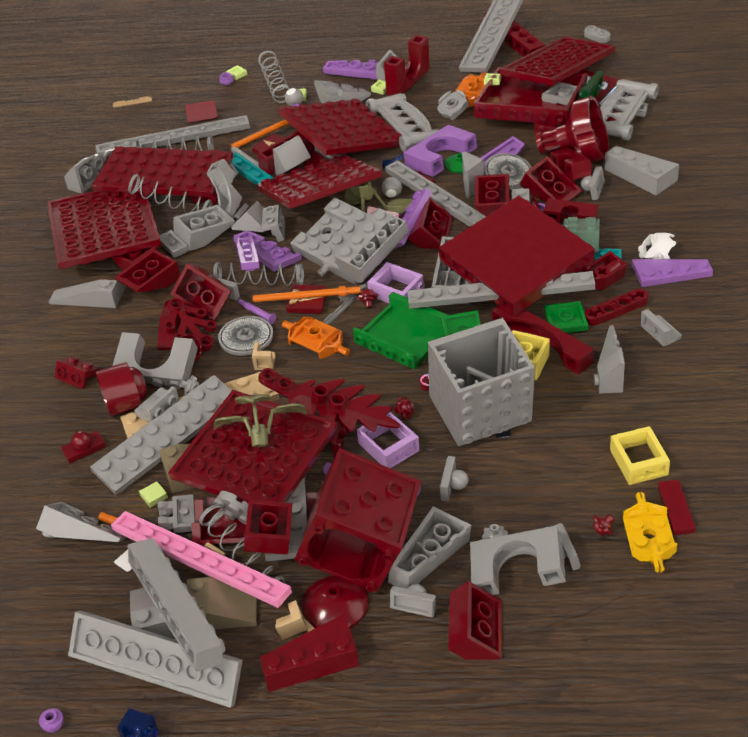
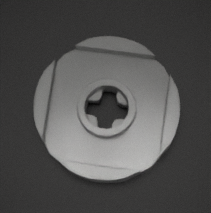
(459, 104)
(233, 508)

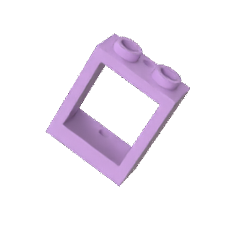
(390, 272)
(397, 452)

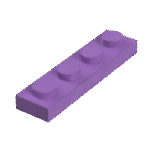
(413, 211)
(247, 254)

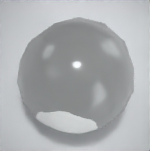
(293, 96)
(391, 187)

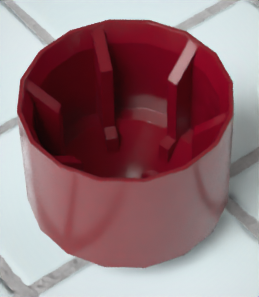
(121, 388)

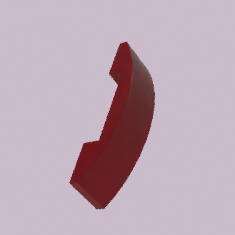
(165, 339)

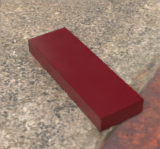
(677, 507)

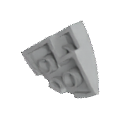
(333, 92)

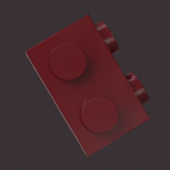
(74, 371)

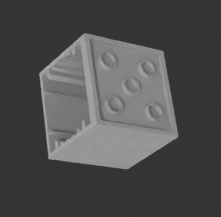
(487, 405)

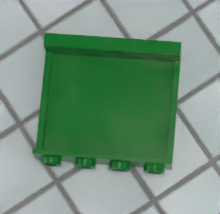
(401, 331)

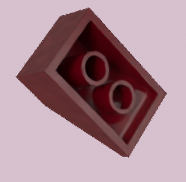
(549, 181)
(150, 272)
(201, 290)

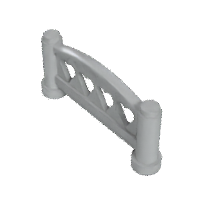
(639, 93)
(408, 137)

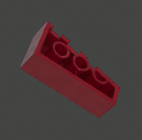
(311, 655)

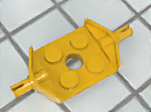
(649, 519)

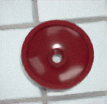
(333, 597)

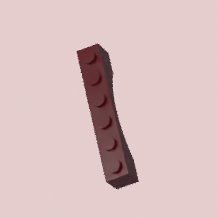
(573, 353)

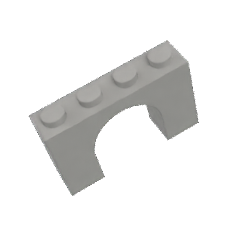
(175, 369)
(491, 553)

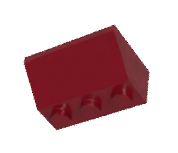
(491, 192)
(431, 226)
(475, 623)

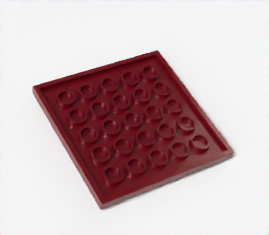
(341, 126)
(317, 180)
(229, 463)

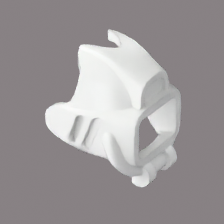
(660, 247)

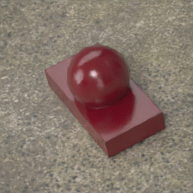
(82, 445)

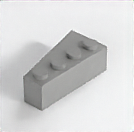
(641, 169)
(429, 547)

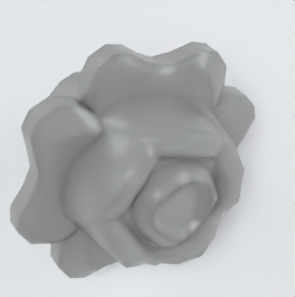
(189, 385)
(494, 531)

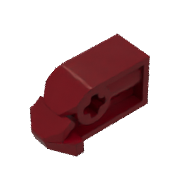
(606, 270)

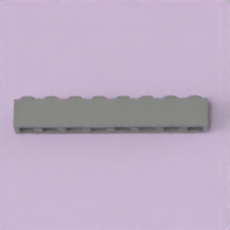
(176, 605)

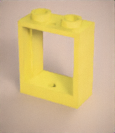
(636, 472)

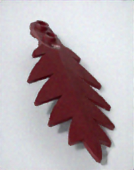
(331, 403)

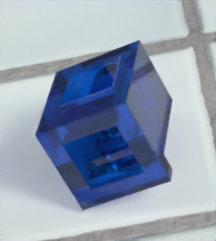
(137, 725)

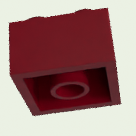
(268, 527)

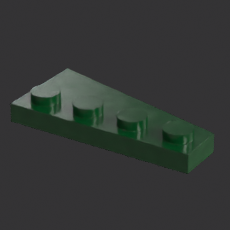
(593, 86)

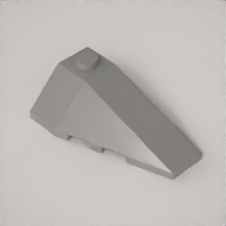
(84, 173)
(92, 294)
(610, 365)
(68, 522)

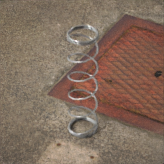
(279, 86)
(209, 143)
(154, 191)
(297, 270)
(220, 513)

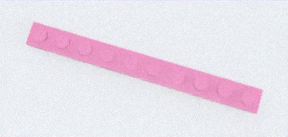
(204, 560)

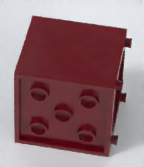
(358, 520)

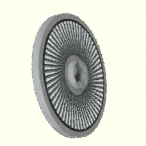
(507, 162)
(241, 334)

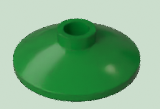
(454, 163)

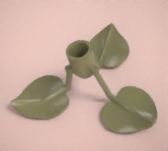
(364, 192)
(258, 433)

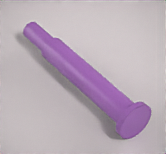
(271, 318)

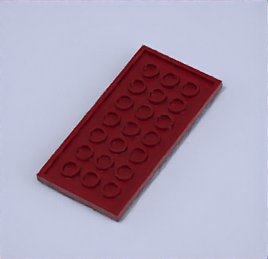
(557, 60)
(170, 167)

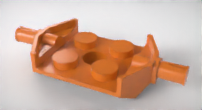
(472, 87)
(326, 341)

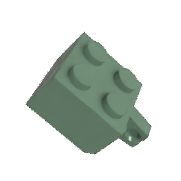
(585, 228)

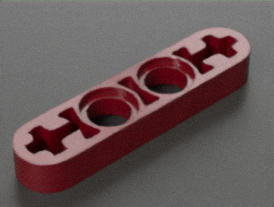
(635, 300)

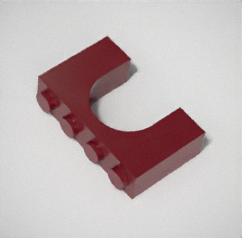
(400, 80)

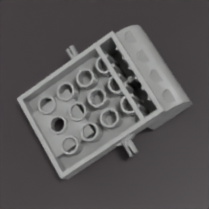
(355, 242)

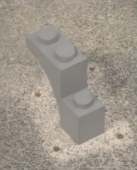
(221, 177)

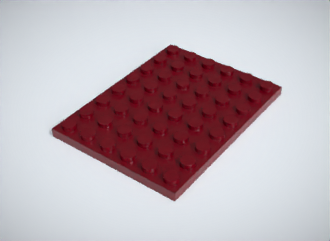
(100, 226)

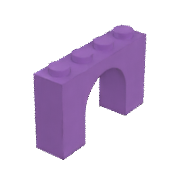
(424, 157)

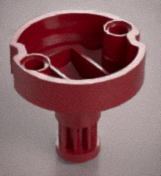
(583, 132)

